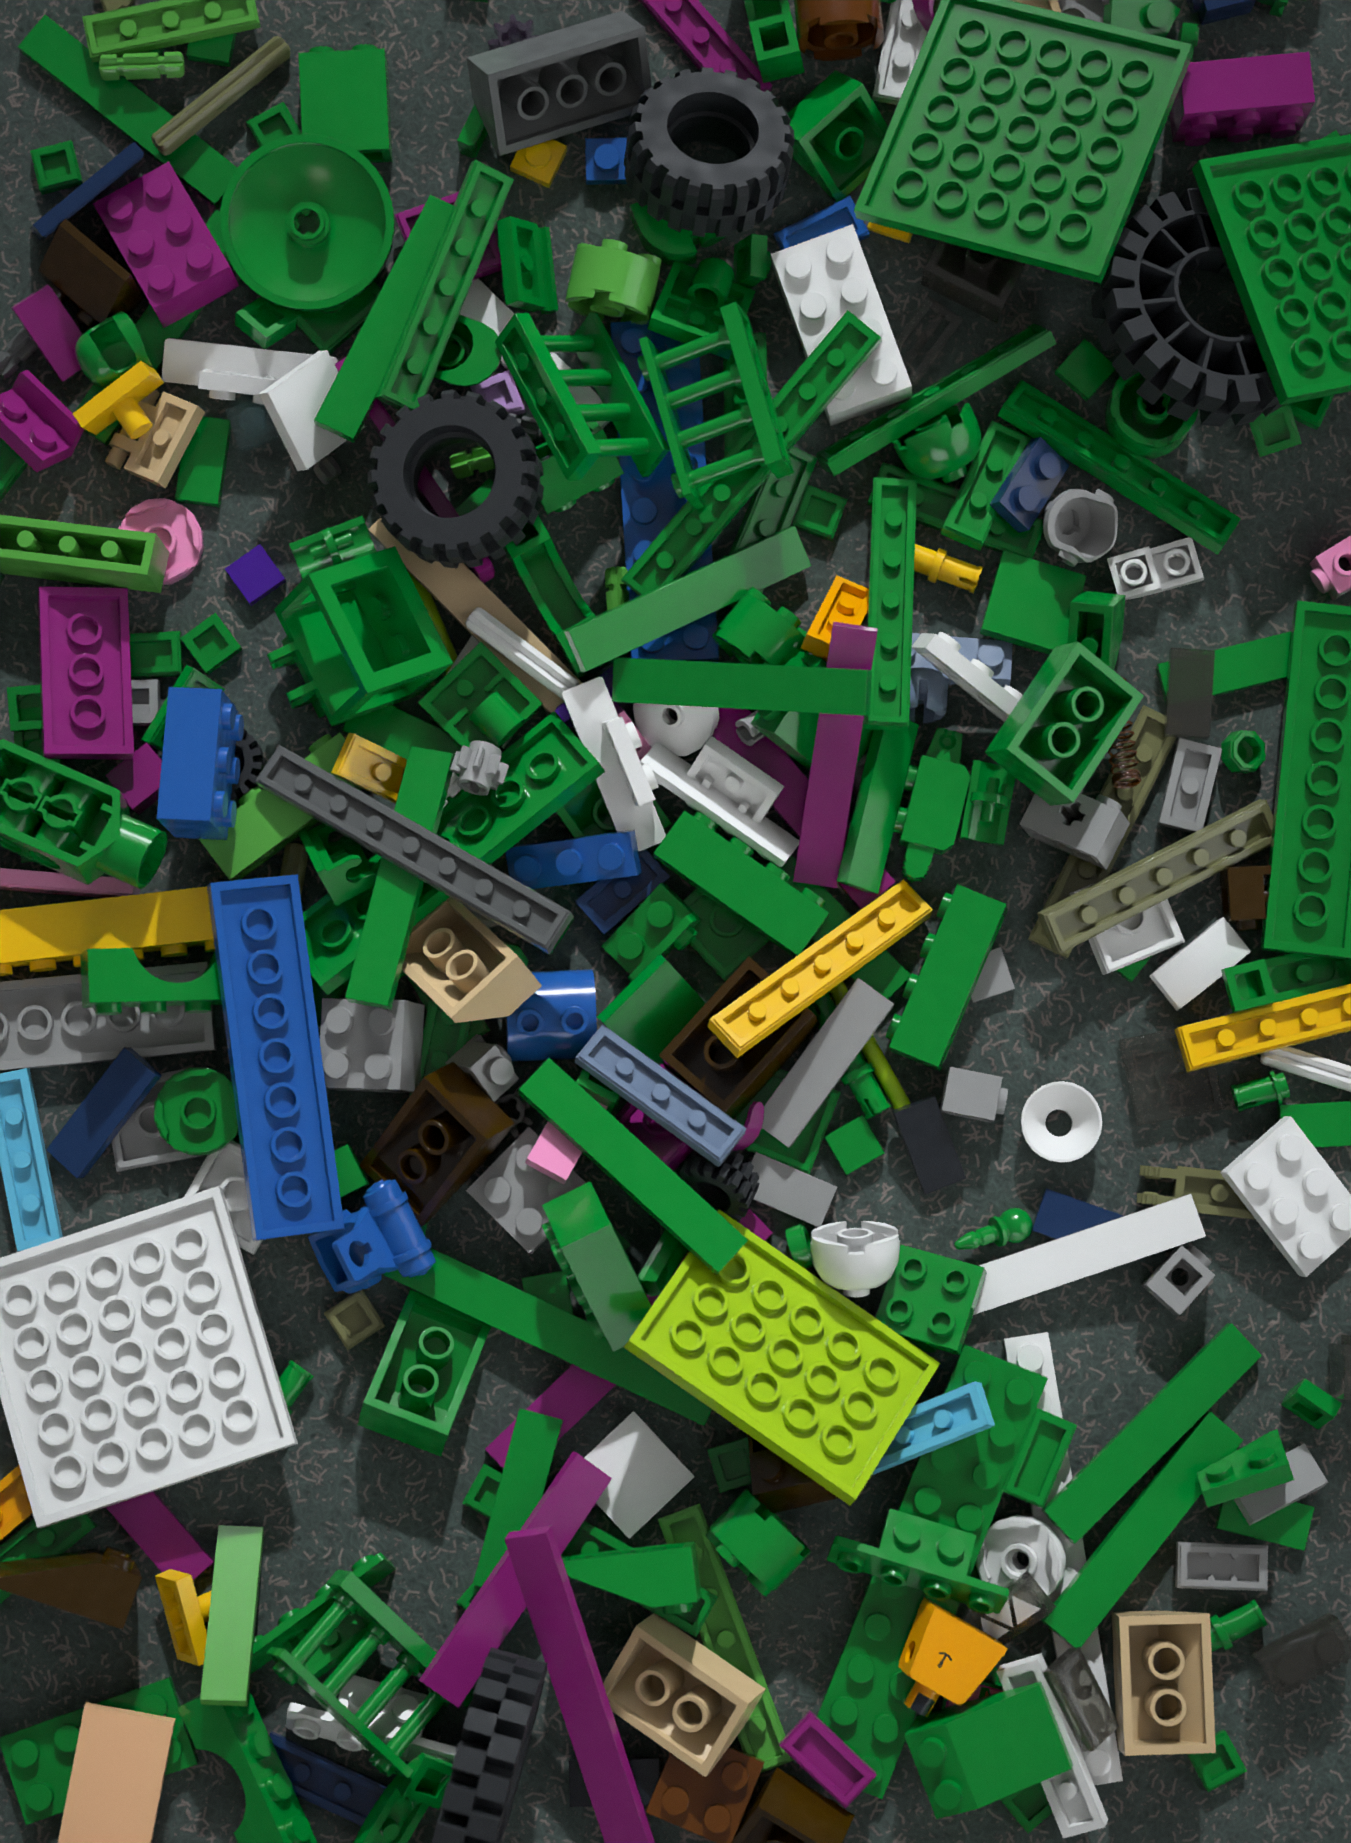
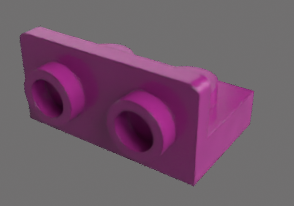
(37, 423)

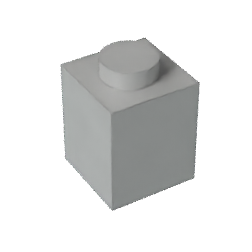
(973, 1095)

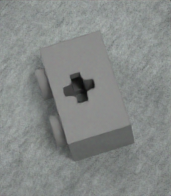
(1090, 840)

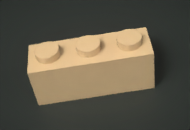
(466, 966)
(1163, 1682)
(680, 1693)

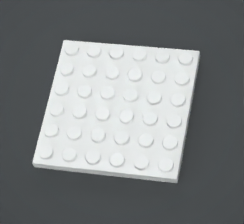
(135, 1359)

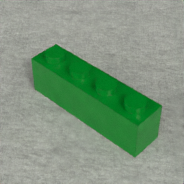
(741, 884)
(947, 978)

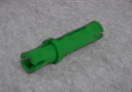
(859, 1073)

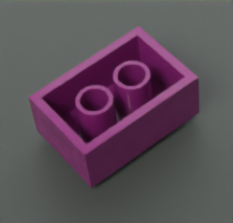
(1243, 98)
(166, 244)

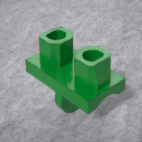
(332, 546)
(987, 803)

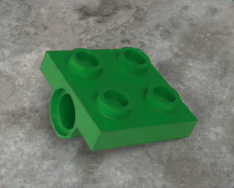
(693, 300)
(480, 700)
(931, 1299)

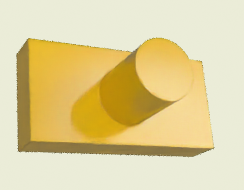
(120, 403)
(185, 1614)

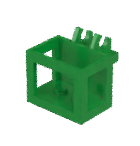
(358, 638)

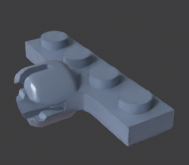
(931, 686)

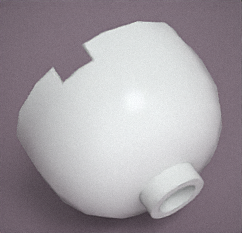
(855, 1256)

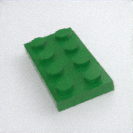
(44, 1753)

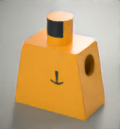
(945, 1657)

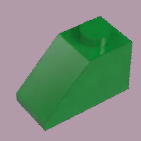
(1097, 624)

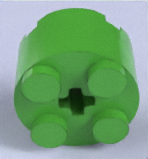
(613, 282)

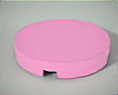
(184, 534)

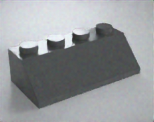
(560, 81)

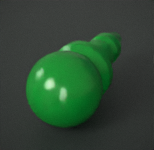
(1012, 1226)

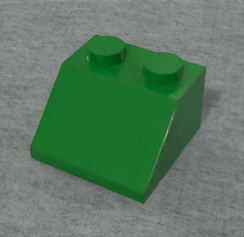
(837, 134)

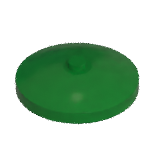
(307, 222)

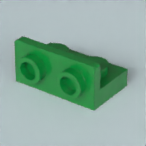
(653, 929)

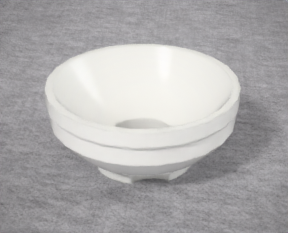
(1078, 1105)

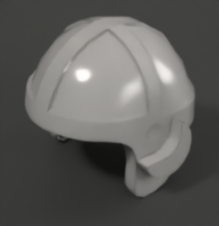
(1081, 525)

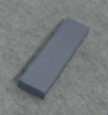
(660, 1095)

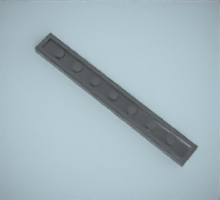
(415, 849)

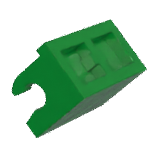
(339, 864)

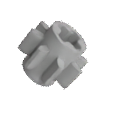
(479, 767)

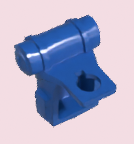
(374, 1242)

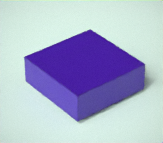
(255, 575)

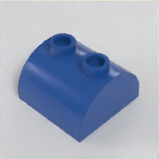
(555, 1018)

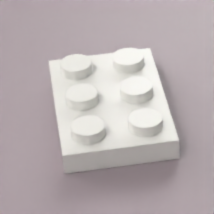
(1292, 1195)

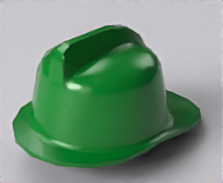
(469, 354)

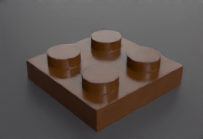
(707, 1804)

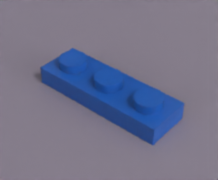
(575, 860)

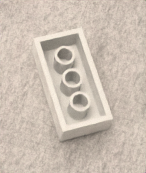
(819, 286)

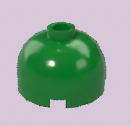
(941, 445)

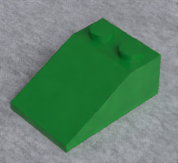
(424, 1374)
(648, 1575)
(987, 1749)

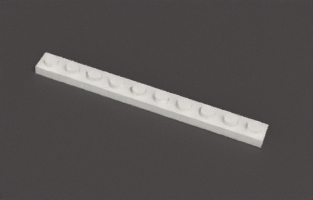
(1035, 1354)

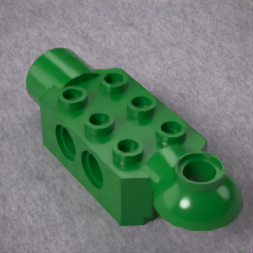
(73, 821)

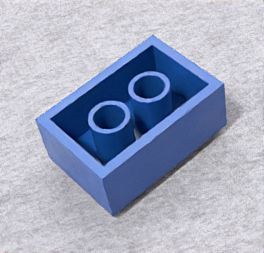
(199, 763)

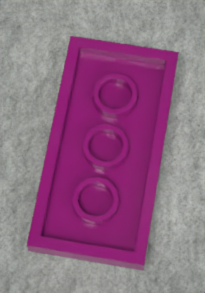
(85, 673)

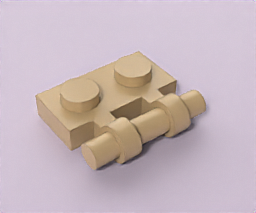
(162, 447)

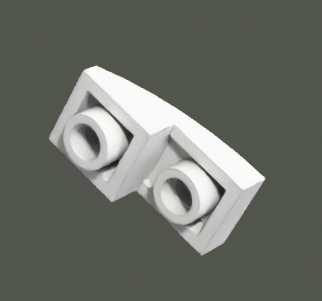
(1155, 569)
(1199, 963)

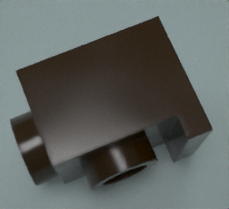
(1244, 896)

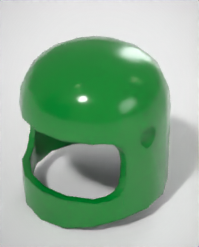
(110, 350)

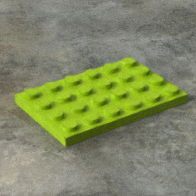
(786, 1361)

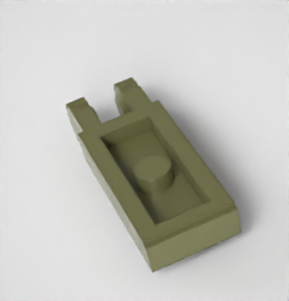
(1208, 1189)

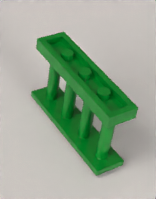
(555, 409)
(756, 412)
(382, 1628)

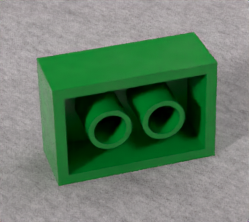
(1064, 724)
(595, 1265)

